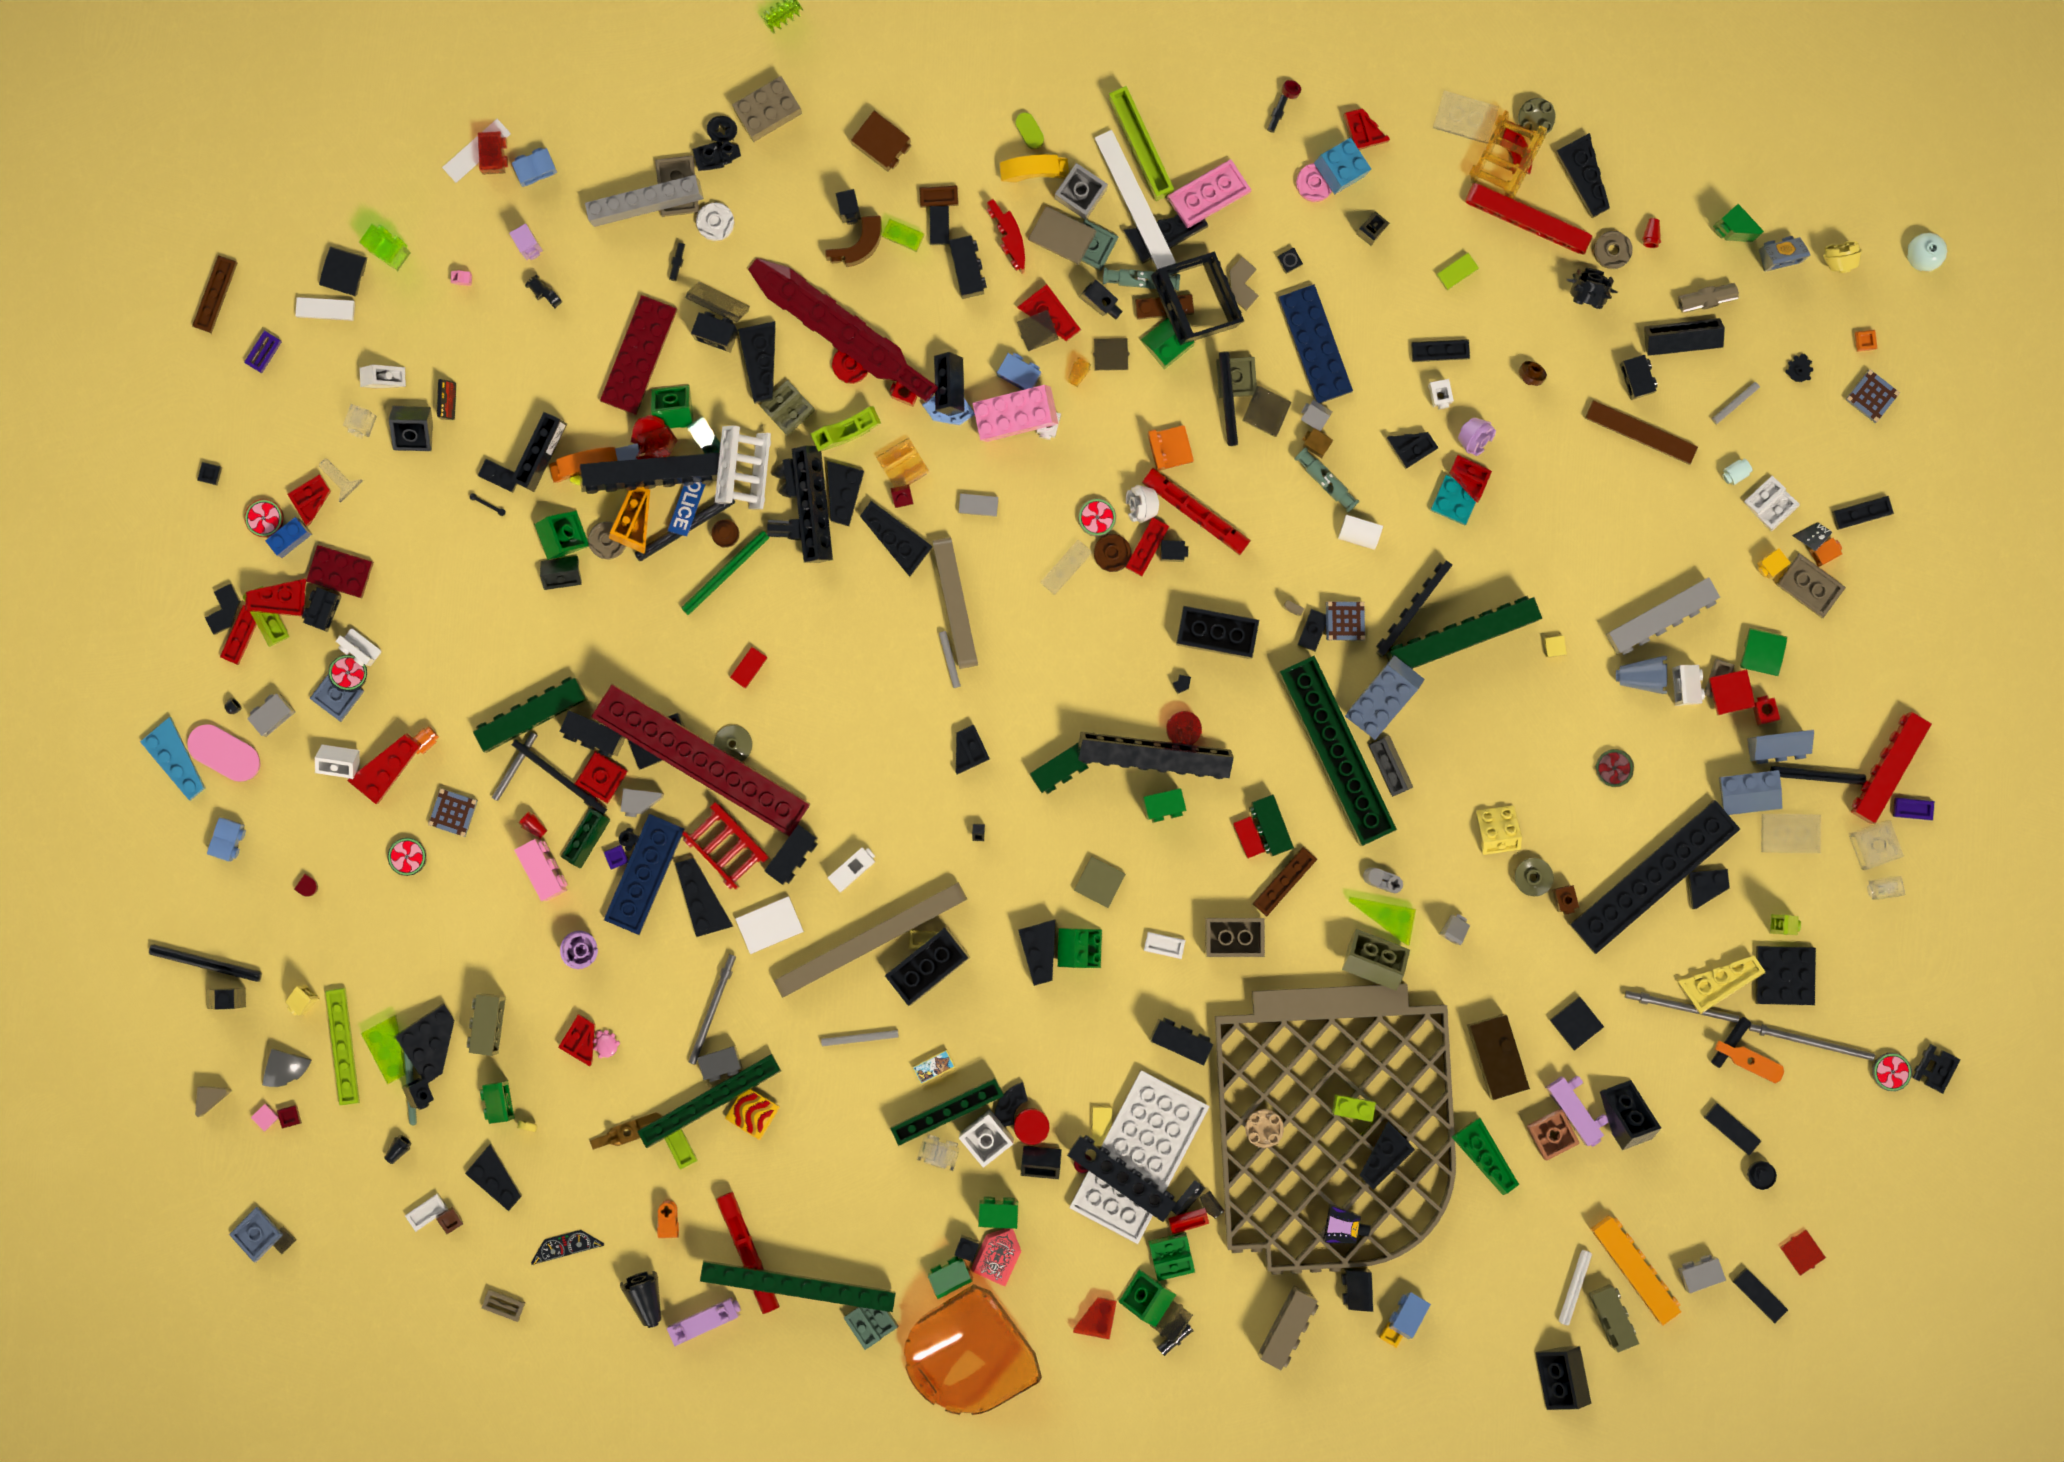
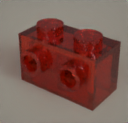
(492, 153)

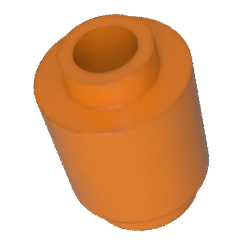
(427, 738)

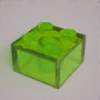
(382, 245)

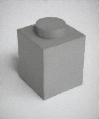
(1315, 415)

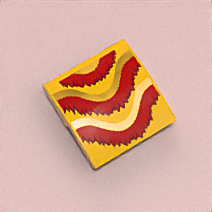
(752, 1113)

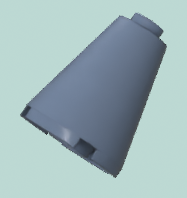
(1644, 675)

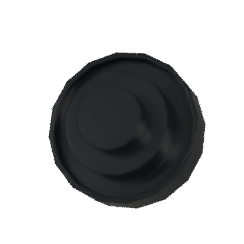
(1761, 1175)

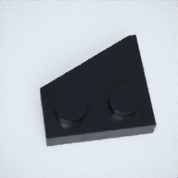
(1412, 447)
(969, 749)
(1707, 885)

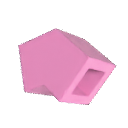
(461, 278)

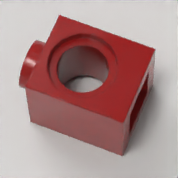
(910, 399)
(1773, 714)

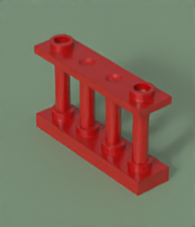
(744, 841)

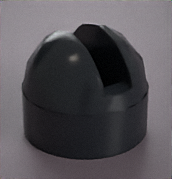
(232, 706)

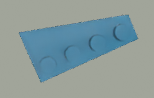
(170, 753)

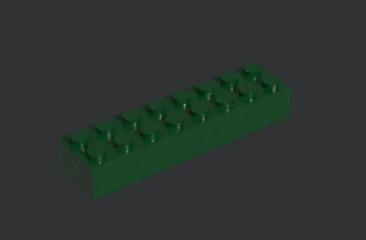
(1468, 634)

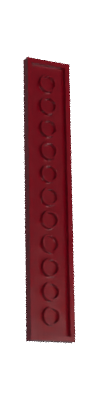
(700, 760)

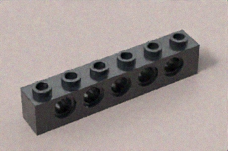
(812, 504)
(1159, 1210)

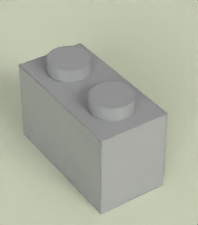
(271, 714)
(1701, 1274)

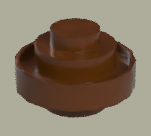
(1532, 373)
(725, 533)

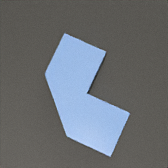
(957, 419)

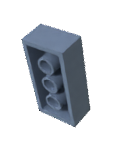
(1384, 697)

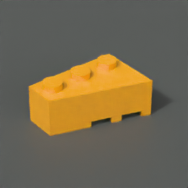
(632, 520)

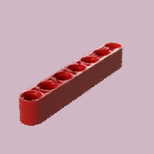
(1528, 218)

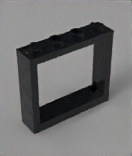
(1174, 308)

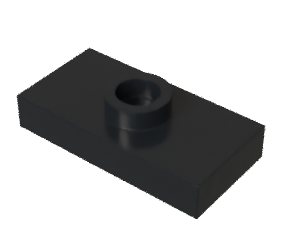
(1312, 630)

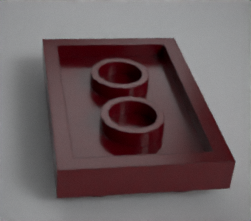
(339, 571)

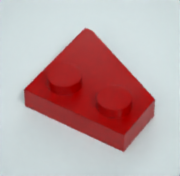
(1363, 129)
(310, 498)
(580, 1040)

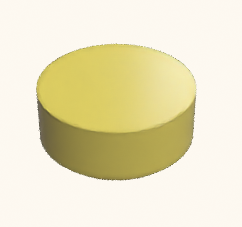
(527, 1126)

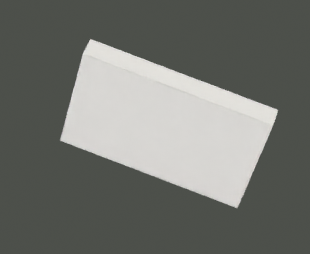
(769, 925)

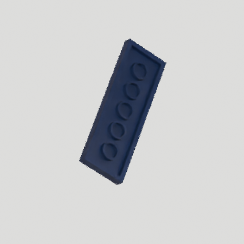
(1315, 344)
(644, 874)

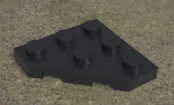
(428, 1042)

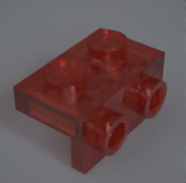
(656, 443)

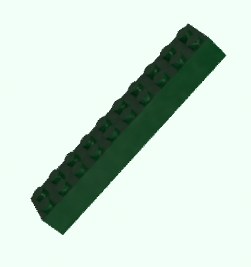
(1337, 751)

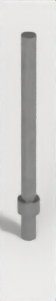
(725, 975)
(1645, 998)

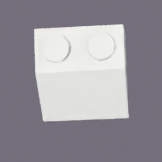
(1688, 685)

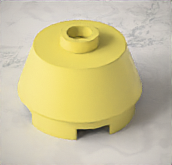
(1843, 256)

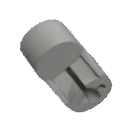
(1391, 882)

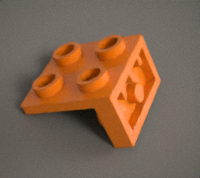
(1170, 447)

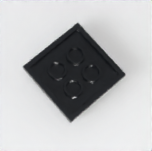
(1787, 975)

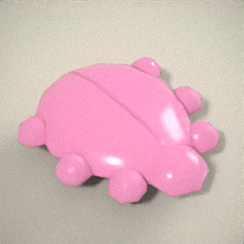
(605, 1044)

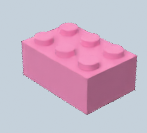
(541, 869)

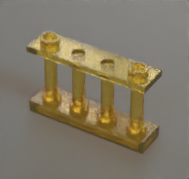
(1519, 170)

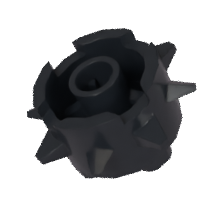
(1591, 287)

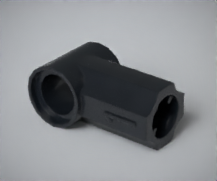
(787, 529)

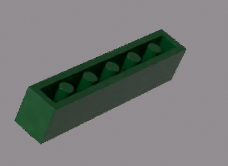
(530, 714)
(947, 1111)

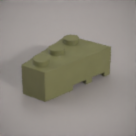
(1614, 1318)

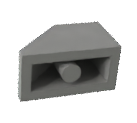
(638, 802)
(1455, 929)

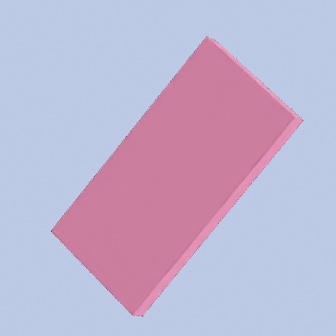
(1209, 193)

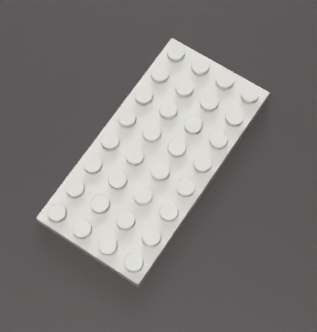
(1152, 1138)

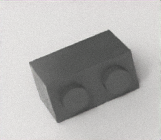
(719, 1063)

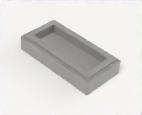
(978, 505)

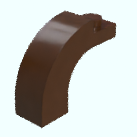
(863, 248)

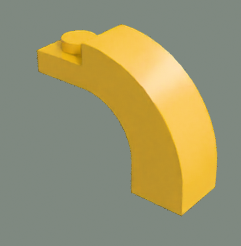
(1033, 166)

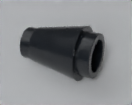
(397, 1149)

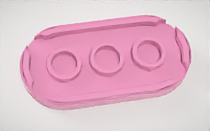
(224, 753)

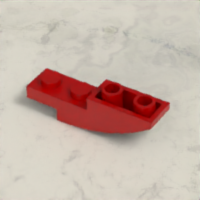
(1012, 242)

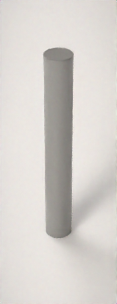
(1735, 403)
(949, 659)

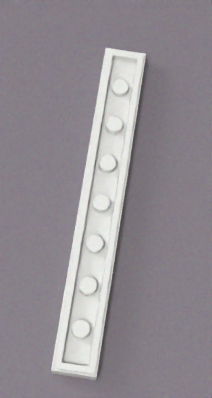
(1134, 200)

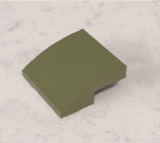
(787, 408)

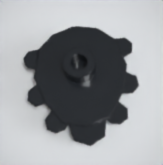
(1800, 368)

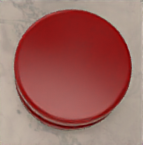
(1031, 1126)

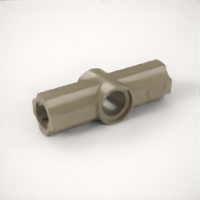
(1708, 297)

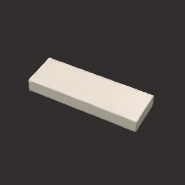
(325, 309)

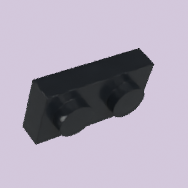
(497, 475)

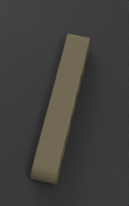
(955, 603)

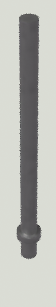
(1764, 1030)

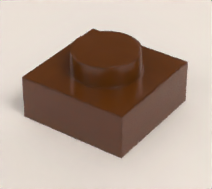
(449, 1220)

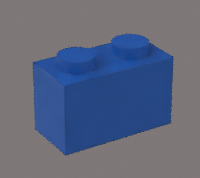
(288, 537)

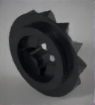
(726, 124)

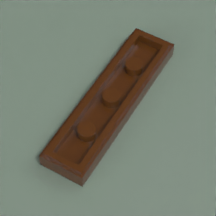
(214, 294)
(1284, 881)

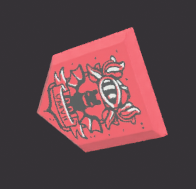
(997, 1256)

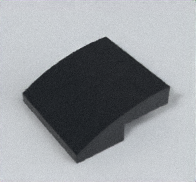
(343, 271)

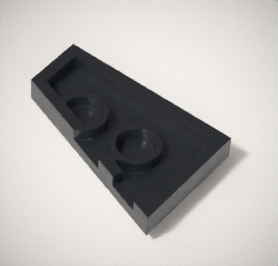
(843, 491)

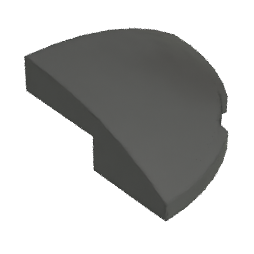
(284, 1068)

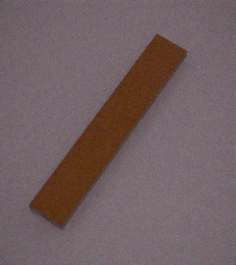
(1641, 432)

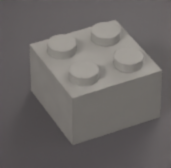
(1081, 191)

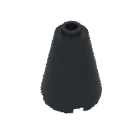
(644, 1297)

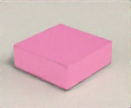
(265, 1117)

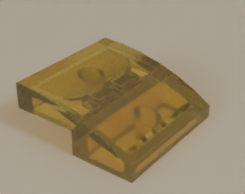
(903, 464)

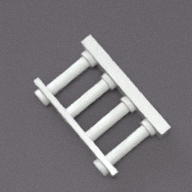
(727, 467)

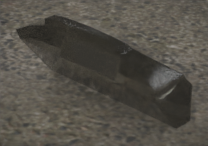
(1211, 1205)

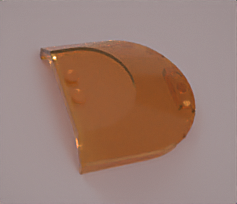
(969, 1354)

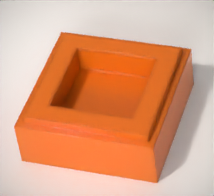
(1866, 340)

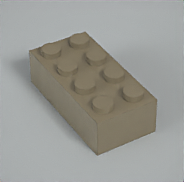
(1287, 1328)

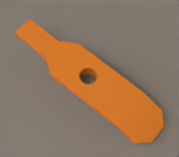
(1760, 1065)

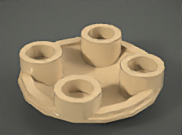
(1264, 1128)

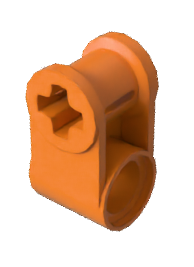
(668, 1223)

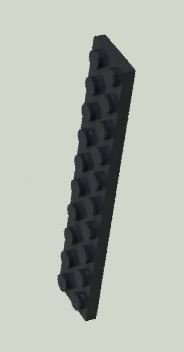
(1655, 877)

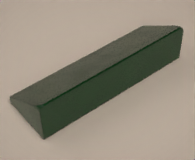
(585, 838)

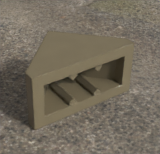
(208, 1097)

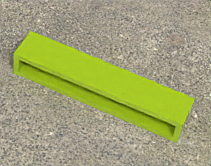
(1141, 143)

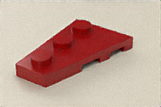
(1046, 300)
(278, 599)

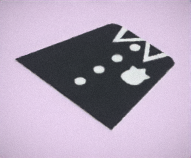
(1813, 535)

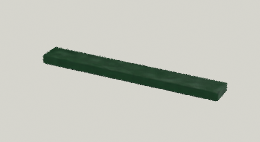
(709, 1101)

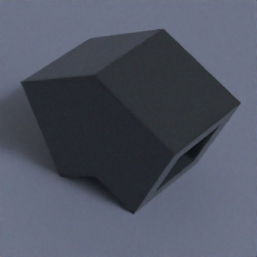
(1182, 684)
(978, 832)

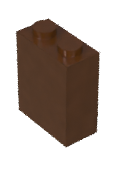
(881, 141)

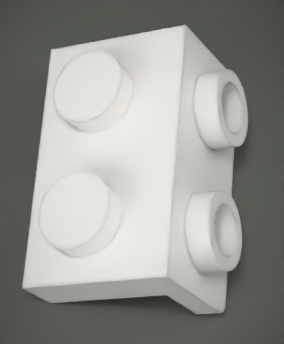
(360, 647)

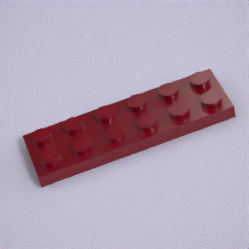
(638, 355)

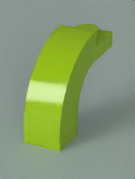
(847, 430)

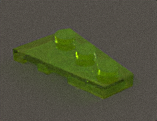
(386, 1049)

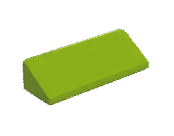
(270, 626)

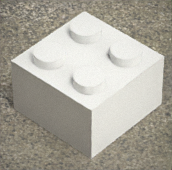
(986, 1138)

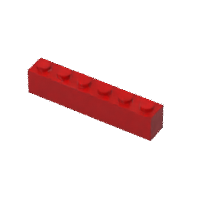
(1891, 767)

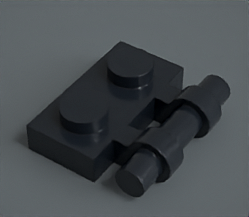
(1941, 1072)

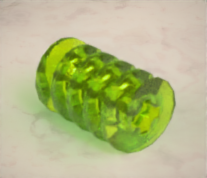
(781, 14)

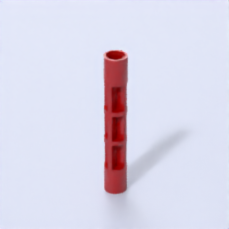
(1196, 511)
(743, 1241)

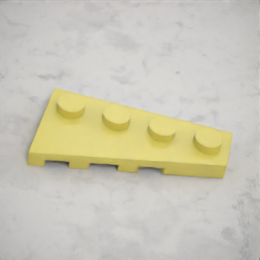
(1716, 985)

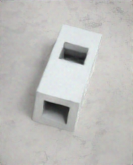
(852, 869)

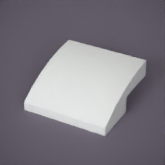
(1771, 503)

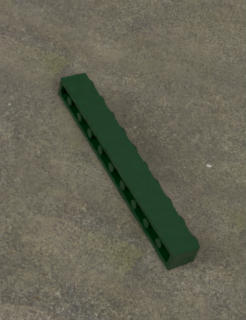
(797, 1286)

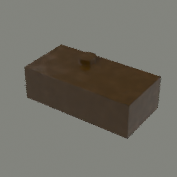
(1498, 1056)

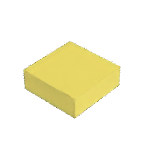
(1555, 646)

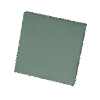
(1100, 247)

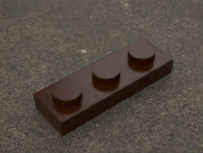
(1154, 308)

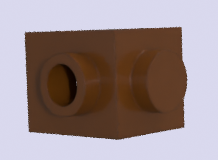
(1565, 899)

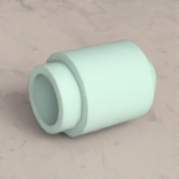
(1737, 471)

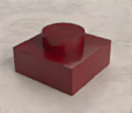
(902, 496)

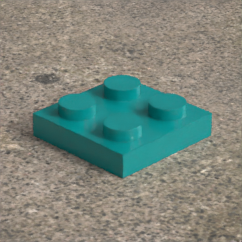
(1453, 501)

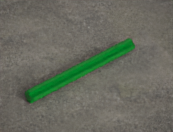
(725, 572)

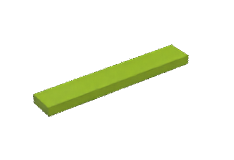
(342, 1046)

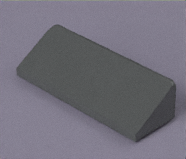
(1390, 766)

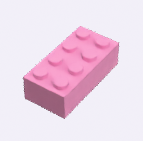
(1015, 413)

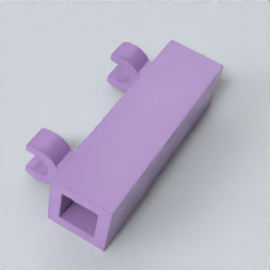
(1577, 1115)
(704, 1321)

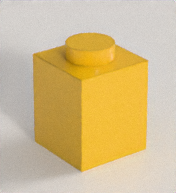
(1773, 563)

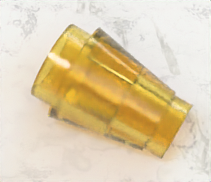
(1079, 371)

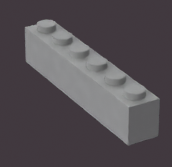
(644, 200)
(1663, 615)

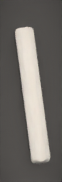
(1575, 1287)

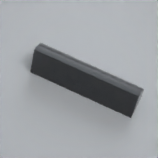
(1684, 336)

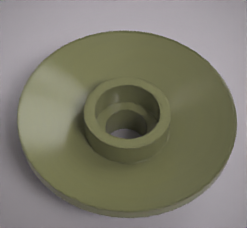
(740, 736)
(1543, 874)

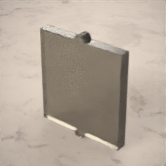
(1037, 330)
(1111, 354)
(1173, 1322)

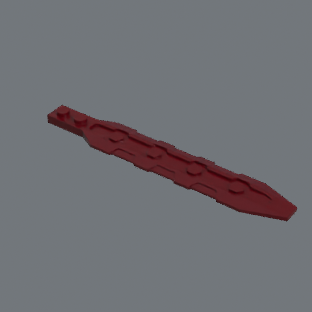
(839, 327)

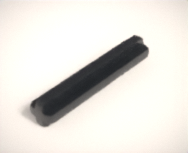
(1732, 1040)

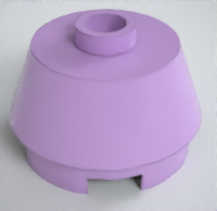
(1475, 435)
(578, 949)

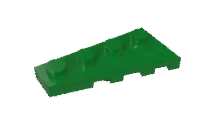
(1483, 1151)

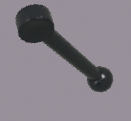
(501, 512)

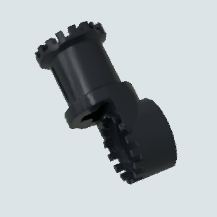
(541, 291)

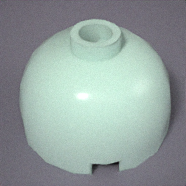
(1927, 252)

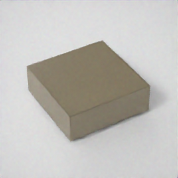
(1293, 608)

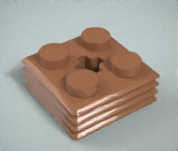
(1564, 1139)

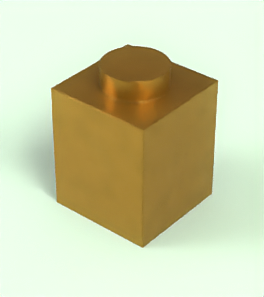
(1317, 442)

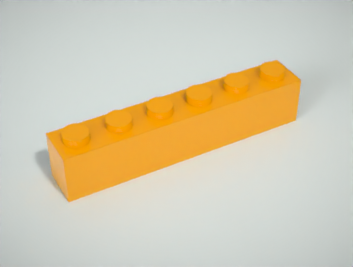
(1635, 1269)

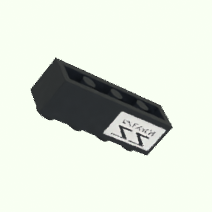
(539, 452)

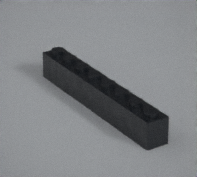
(649, 472)
(1154, 755)

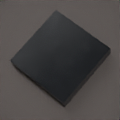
(1576, 1023)

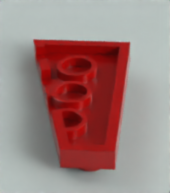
(382, 772)

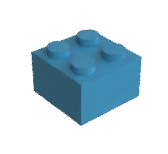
(1342, 166)

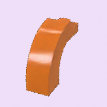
(569, 465)

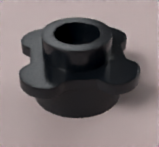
(628, 839)

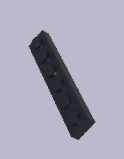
(1407, 614)

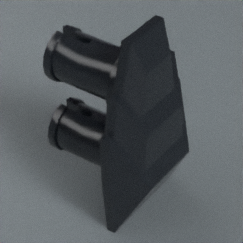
(715, 155)

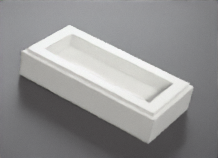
(1164, 945)
(426, 1212)

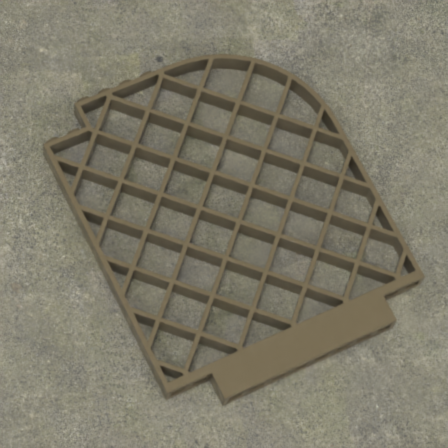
(1332, 1004)

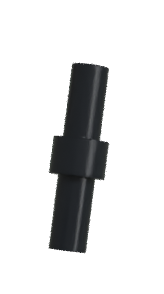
(1277, 114)
(677, 262)

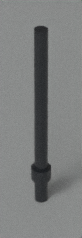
(589, 800)

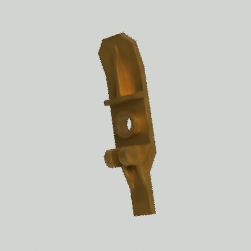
(616, 1134)

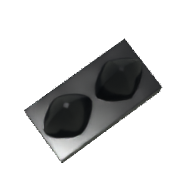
(786, 471)

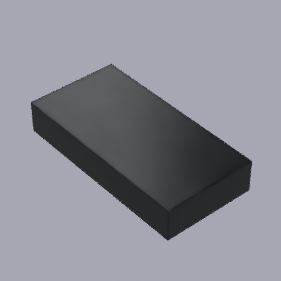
(939, 225)
(1188, 1198)

